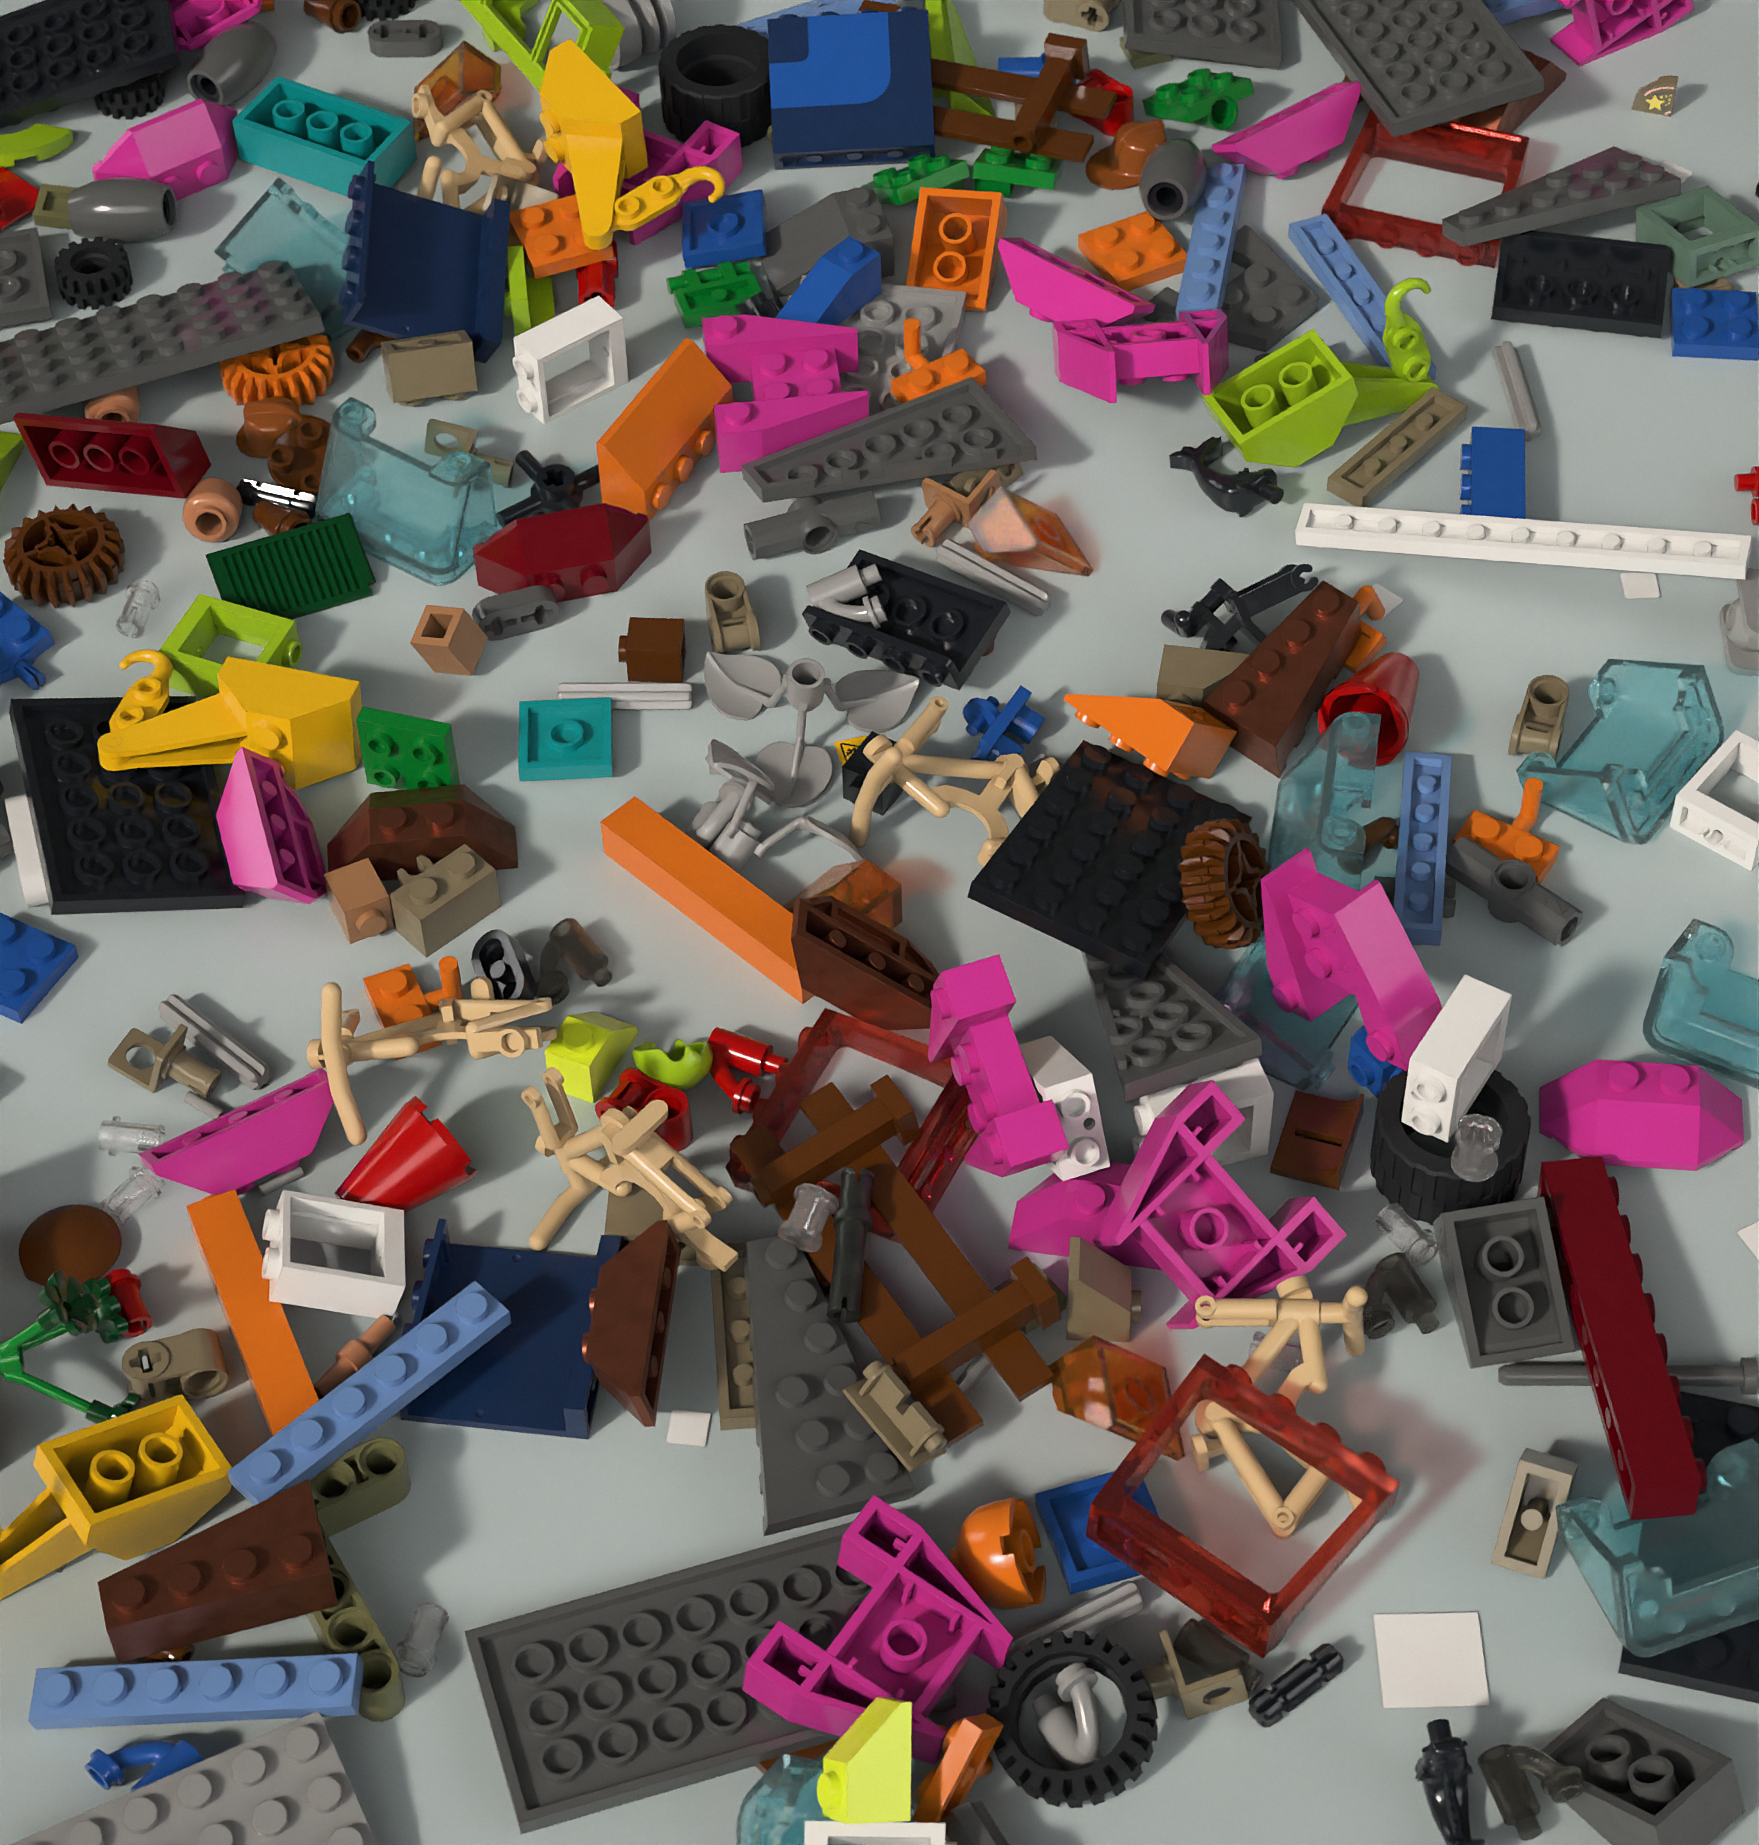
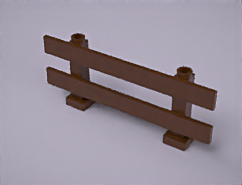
(1041, 98)
(982, 1320)

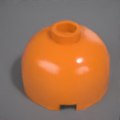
(999, 1555)

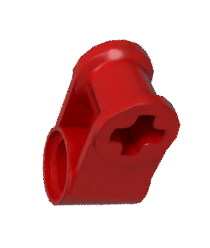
(1122, 109)
(638, 1090)

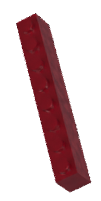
(1619, 1341)

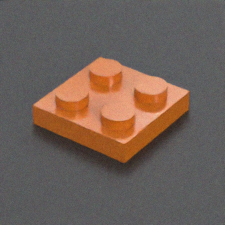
(553, 237)
(1133, 251)

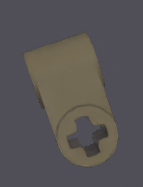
(1080, 12)
(730, 614)
(1541, 717)
(177, 1365)

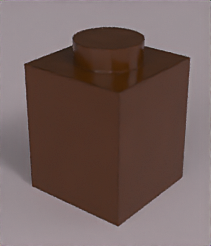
(654, 649)

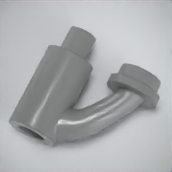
(844, 586)
(715, 815)
(1070, 1737)

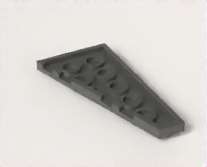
(812, 1441)

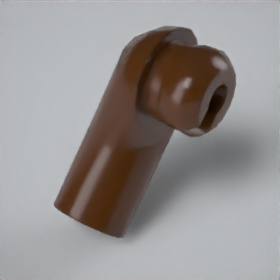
(1383, 831)

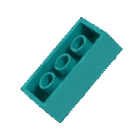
(322, 137)

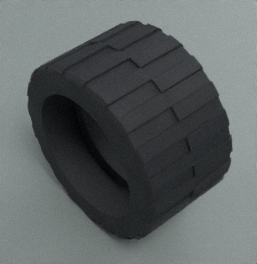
(718, 78)
(1426, 1182)

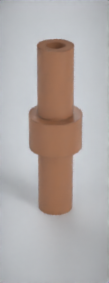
(355, 1355)

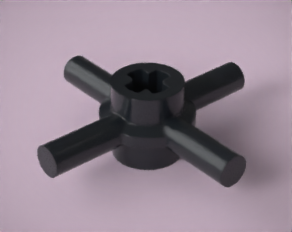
(553, 489)

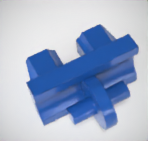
(1015, 717)

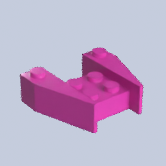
(1611, 25)
(708, 146)
(1098, 356)
(792, 383)
(1340, 943)
(975, 1028)
(1199, 1218)
(898, 1644)

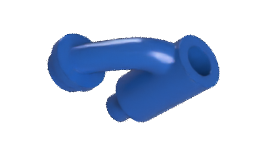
(167, 1757)

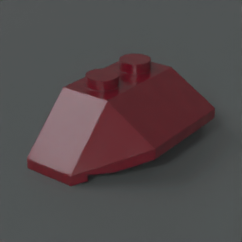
(568, 550)

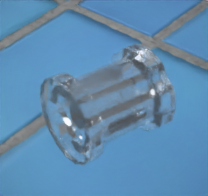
(1475, 1154)
(808, 1217)

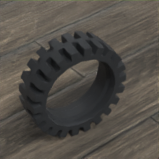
(1110, 1771)

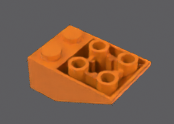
(1166, 732)

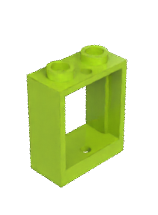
(215, 616)

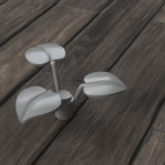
(801, 774)
(740, 836)

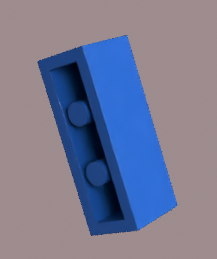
(1494, 473)

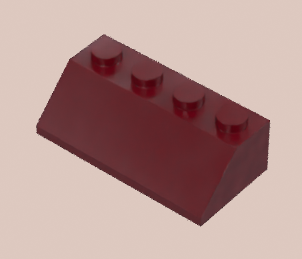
(114, 455)

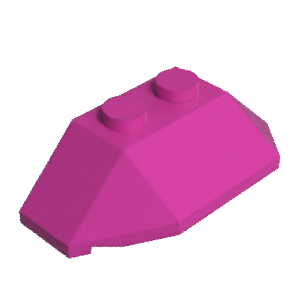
(203, 19)
(1295, 133)
(180, 148)
(1063, 290)
(268, 833)
(1642, 1114)
(248, 1141)
(1073, 1208)

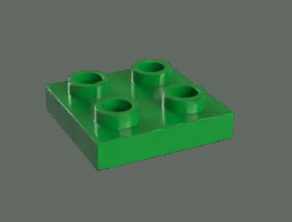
(1196, 96)
(1001, 168)
(922, 171)
(406, 750)

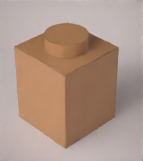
(449, 640)
(359, 900)

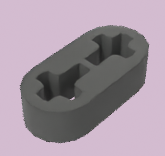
(405, 38)
(516, 612)

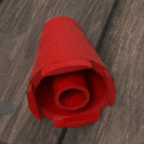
(1382, 688)
(408, 1163)

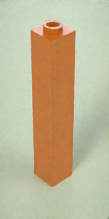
(704, 891)
(254, 1321)

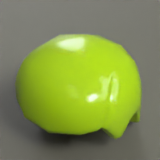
(678, 1069)

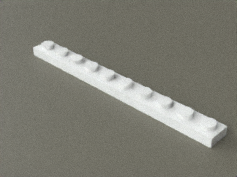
(1525, 540)

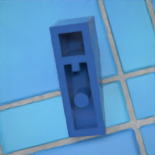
(836, 285)

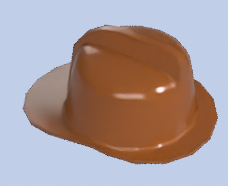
(1122, 161)
(266, 421)

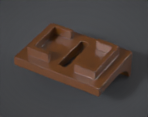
(1319, 1119)

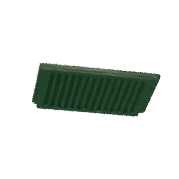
(296, 569)

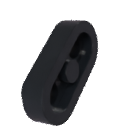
(504, 963)

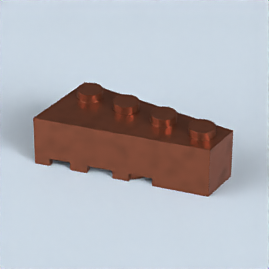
(1287, 677)
(223, 1579)

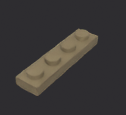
(1397, 448)
(732, 1346)

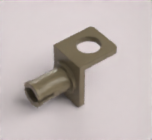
(517, 193)
(500, 468)
(170, 1061)
(1167, 1680)

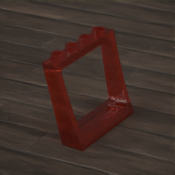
(1443, 147)
(944, 1134)
(1193, 1573)

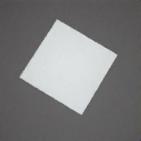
(1431, 1660)

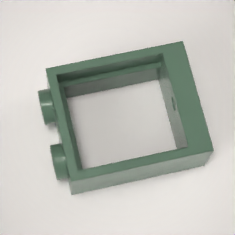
(1693, 262)

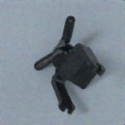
(1240, 606)

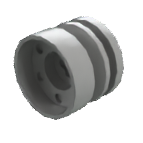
(647, 28)

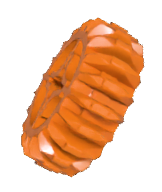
(287, 370)

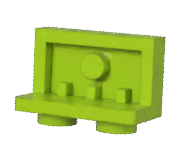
(528, 299)

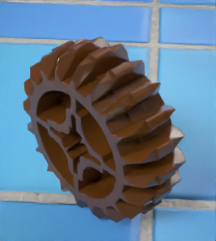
(64, 556)
(1223, 882)

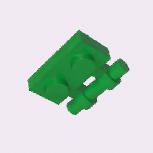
(712, 291)

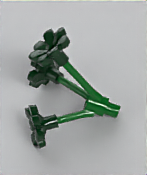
(73, 1314)

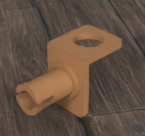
(949, 506)

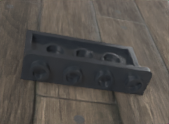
(1582, 283)
(930, 626)

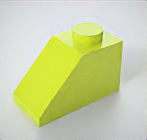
(588, 1052)
(870, 1767)

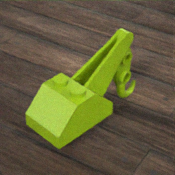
(1304, 395)

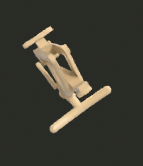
(452, 130)
(898, 762)
(475, 1019)
(633, 1156)
(1285, 1315)

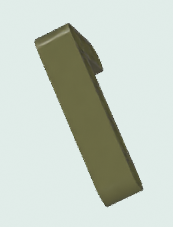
(361, 1497)

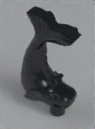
(1233, 492)
(1445, 1783)

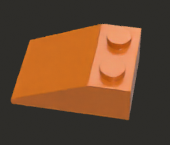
(957, 242)

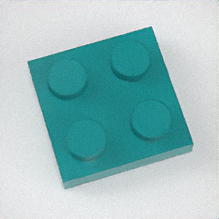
(565, 739)

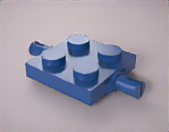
(20, 644)

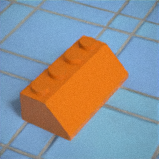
(662, 432)

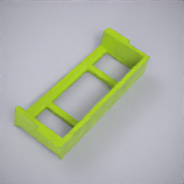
(597, 37)

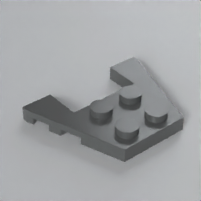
(1260, 302)

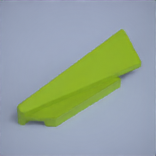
(951, 44)

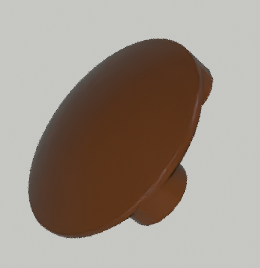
(299, 456)
(72, 1240)

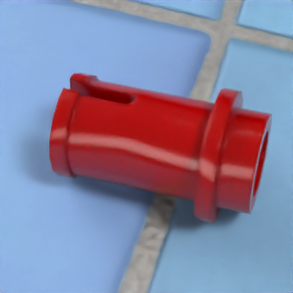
(126, 1289)

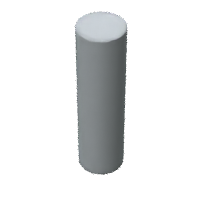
(203, 1105)
(280, 1181)

